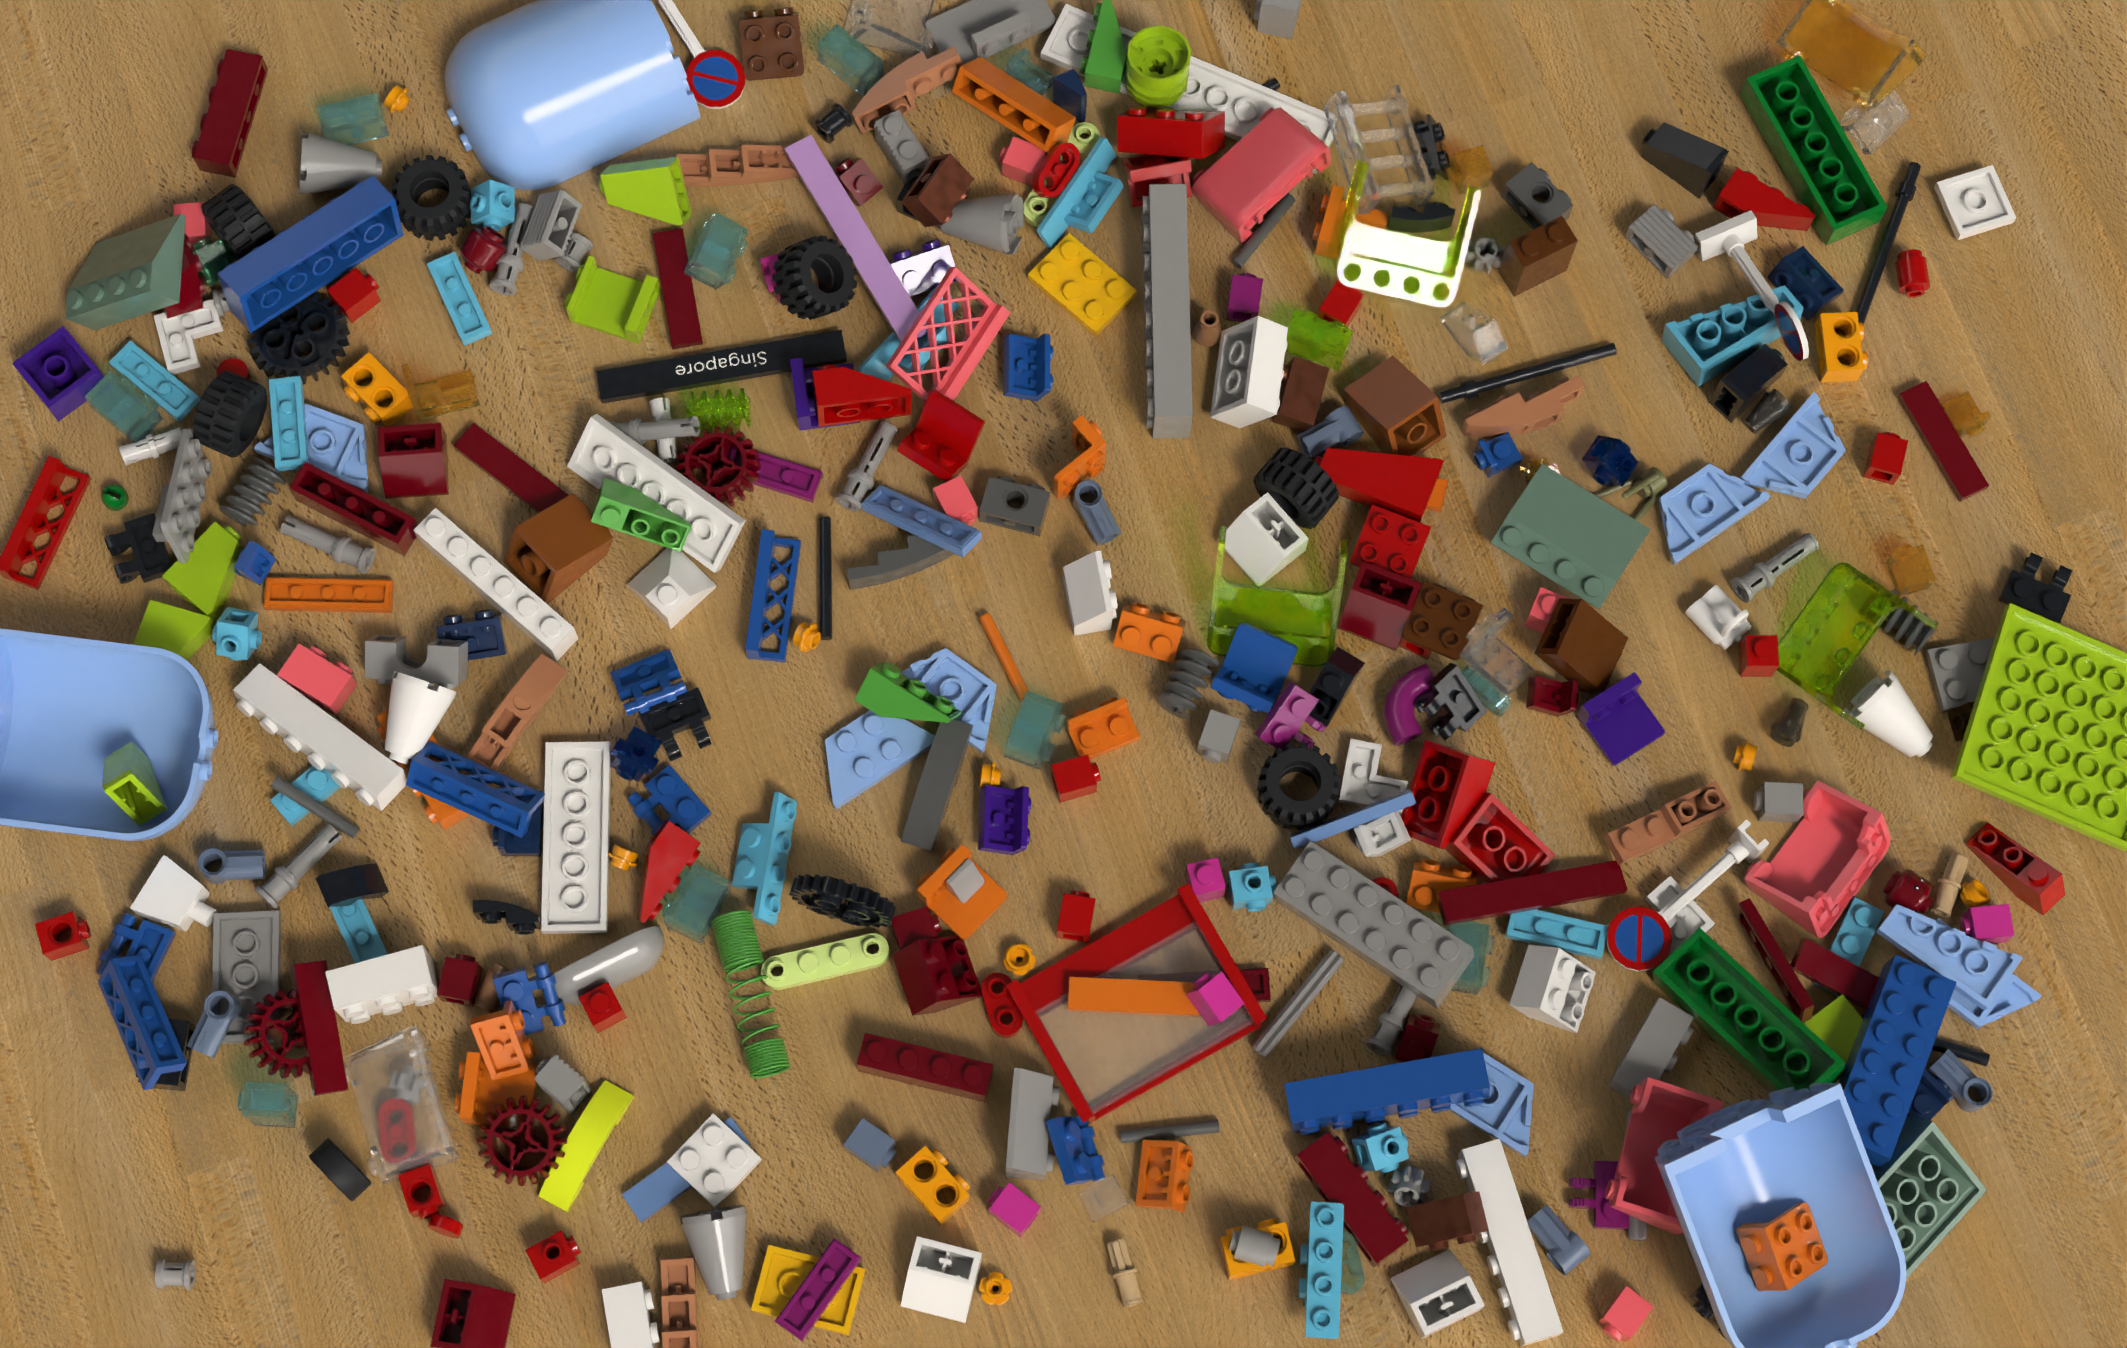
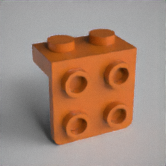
(1328, 231)
(1088, 441)
(958, 916)
(481, 1093)
(1783, 1249)

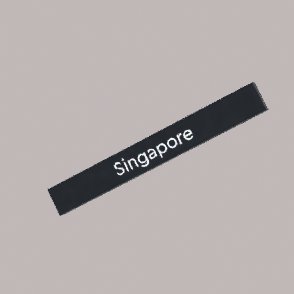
(719, 366)

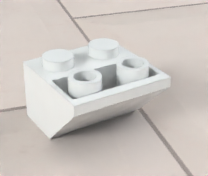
(1264, 540)
(1088, 594)
(1552, 987)
(941, 1279)
(1437, 1293)

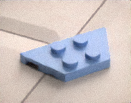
(333, 446)
(1798, 454)
(1704, 508)
(963, 685)
(869, 752)
(2011, 997)
(1506, 1111)

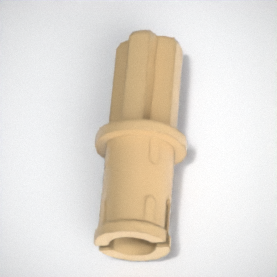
(1950, 885)
(1124, 1273)

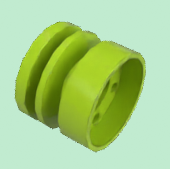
(1157, 66)

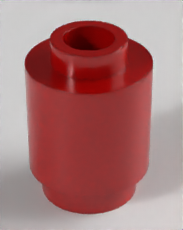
(1912, 273)

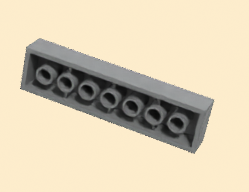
(1167, 311)

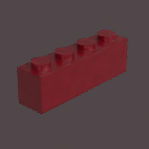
(230, 113)
(354, 508)
(925, 1067)
(1345, 1183)

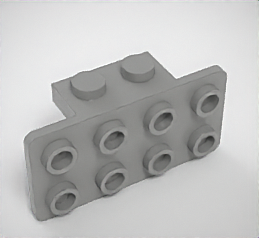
(989, 26)
(182, 498)

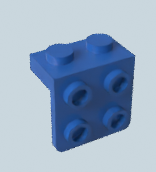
(1255, 668)

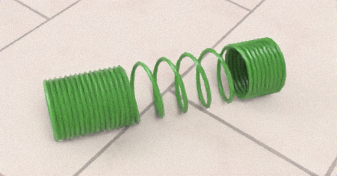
(738, 952)

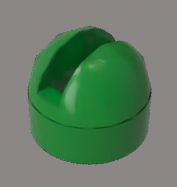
(111, 502)

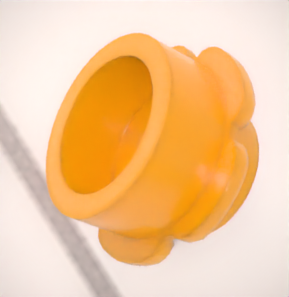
(397, 99)
(806, 637)
(1745, 756)
(989, 775)
(623, 857)
(1974, 894)
(1022, 951)
(991, 1297)

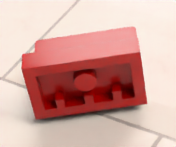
(942, 437)
(1390, 542)

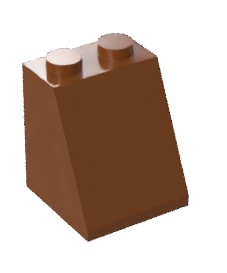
(1396, 409)
(556, 547)

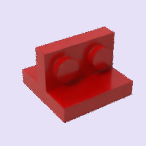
(1154, 169)

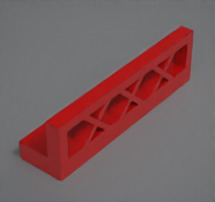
(32, 518)

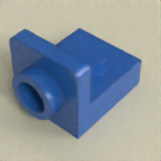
(1496, 454)
(254, 563)

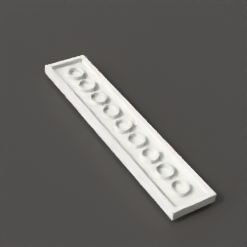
(1207, 87)

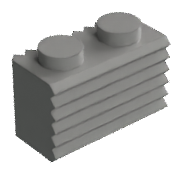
(900, 145)
(551, 225)
(1661, 240)
(562, 1083)

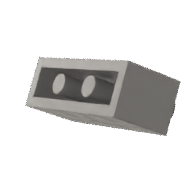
(1653, 1047)

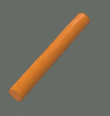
(1003, 655)

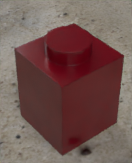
(915, 926)
(459, 980)

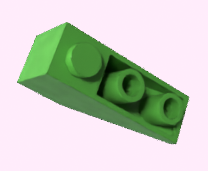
(1108, 55)
(638, 515)
(897, 696)

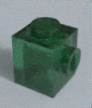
(213, 258)

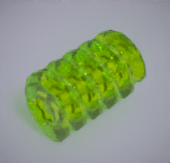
(720, 408)

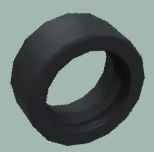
(340, 1169)

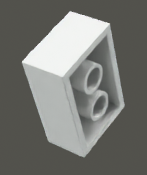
(1249, 372)
(383, 984)

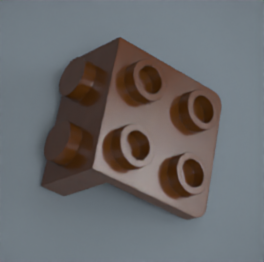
(771, 44)
(1441, 620)

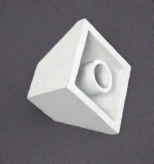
(671, 586)

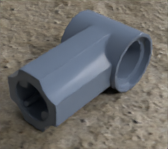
(1337, 429)
(1096, 514)
(235, 866)
(214, 1027)
(1959, 1079)
(1563, 1247)

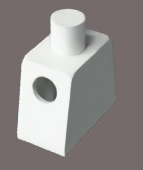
(173, 898)

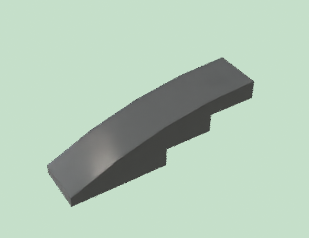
(898, 563)
(937, 784)

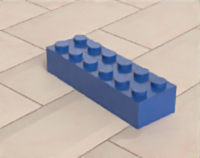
(311, 253)
(1893, 1052)
(1388, 1091)

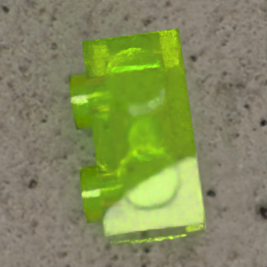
(1318, 339)

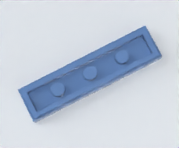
(921, 520)
(1353, 819)
(663, 1186)

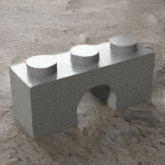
(444, 663)

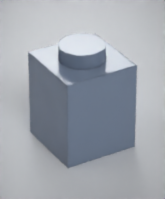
(871, 1145)

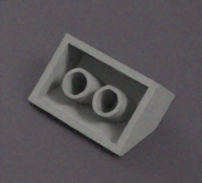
(1028, 1131)

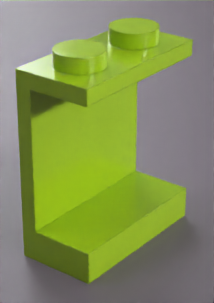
(612, 301)

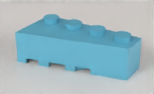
(1724, 337)

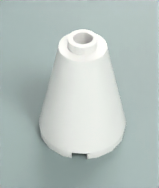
(413, 715)
(1892, 716)

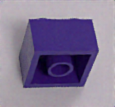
(59, 373)

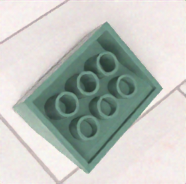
(129, 275)
(1570, 536)
(1925, 1188)

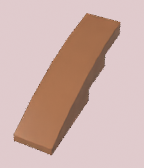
(736, 167)
(679, 1302)

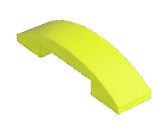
(584, 1145)

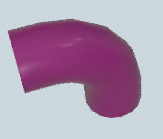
(1399, 705)

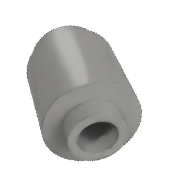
(1254, 1246)

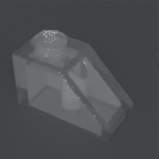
(1475, 332)

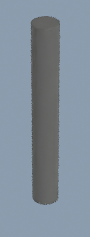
(1263, 230)
(314, 807)
(1169, 1131)

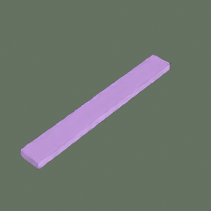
(854, 236)

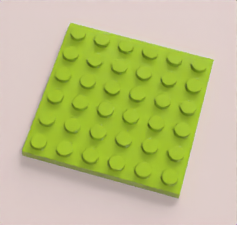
(2051, 727)

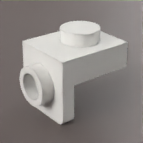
(1381, 835)

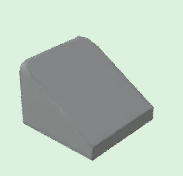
(964, 881)

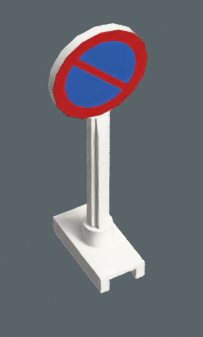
(713, 74)
(1730, 238)
(1642, 938)

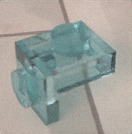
(1028, 73)

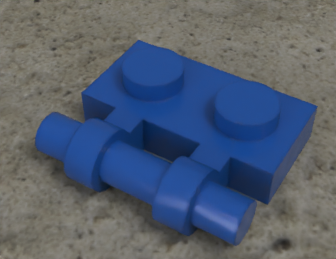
(647, 675)
(675, 798)
(149, 941)
(519, 988)
(1075, 1150)

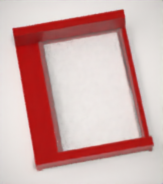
(1119, 1056)

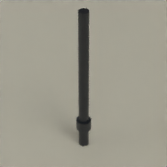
(1904, 194)
(1470, 388)

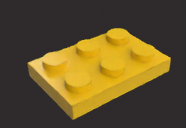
(1082, 284)
(784, 1273)

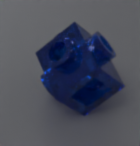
(1610, 461)
(635, 755)

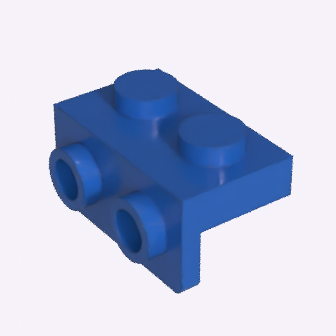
(1027, 366)

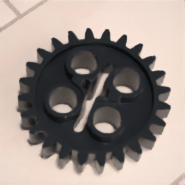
(300, 338)
(825, 895)

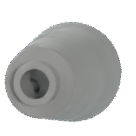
(334, 164)
(988, 222)
(718, 1247)

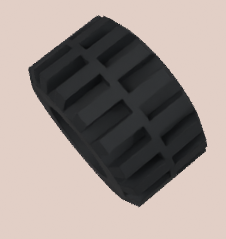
(426, 176)
(237, 221)
(833, 273)
(230, 414)
(1297, 486)
(1304, 761)

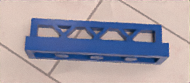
(761, 595)
(470, 792)
(145, 1024)

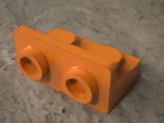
(1102, 728)
(503, 1042)
(1164, 1175)

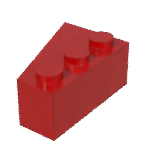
(1170, 132)

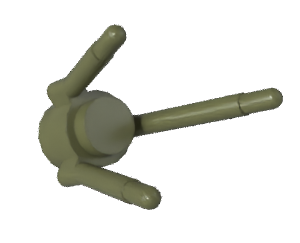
(1645, 484)

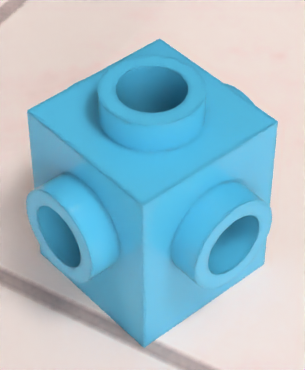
(492, 205)
(237, 634)
(1246, 897)
(1381, 1148)

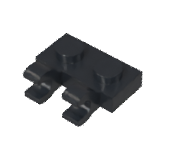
(150, 556)
(2034, 595)
(1458, 699)
(674, 717)

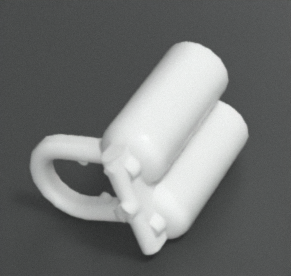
(1719, 617)

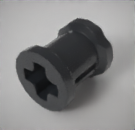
(832, 123)

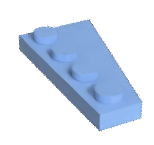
(1973, 964)

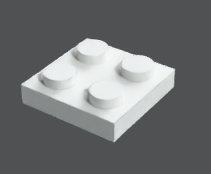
(1975, 202)
(714, 1160)

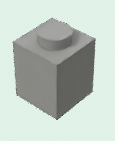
(1218, 737)
(1779, 802)

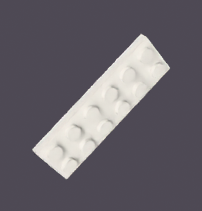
(615, 456)
(576, 837)

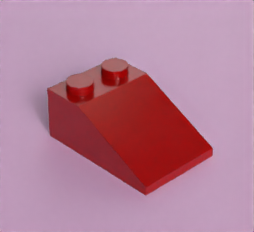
(855, 397)
(1446, 791)
(1498, 844)

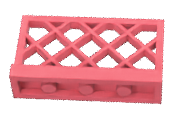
(969, 350)

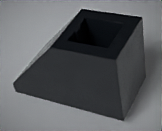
(1334, 684)

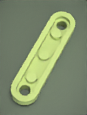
(1084, 146)
(825, 961)

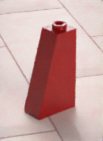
(1383, 479)

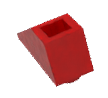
(1768, 204)
(664, 860)
(2018, 868)

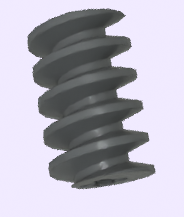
(252, 493)
(1908, 626)
(1185, 681)

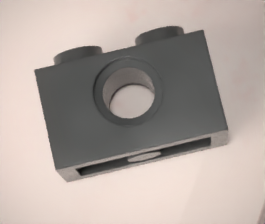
(1536, 182)
(1025, 519)

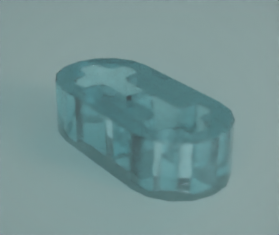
(1492, 699)
(1354, 1265)

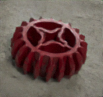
(721, 444)
(264, 1025)
(506, 1135)

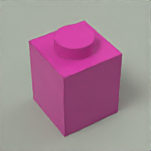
(1206, 879)
(1988, 923)
(1214, 997)
(1013, 1208)

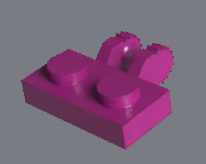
(1288, 716)
(1604, 1215)

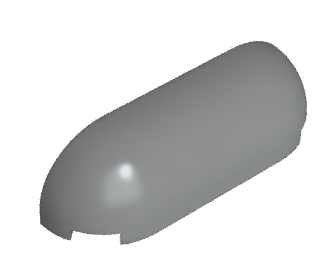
(611, 964)

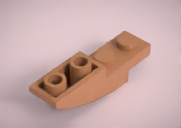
(904, 83)
(1521, 417)
(517, 712)
(1667, 823)

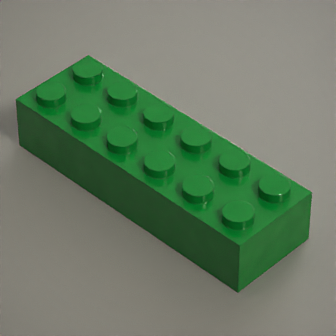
(1813, 150)
(1745, 1017)

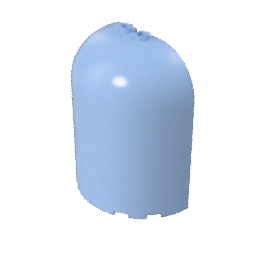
(565, 88)
(79, 702)
(1753, 1167)

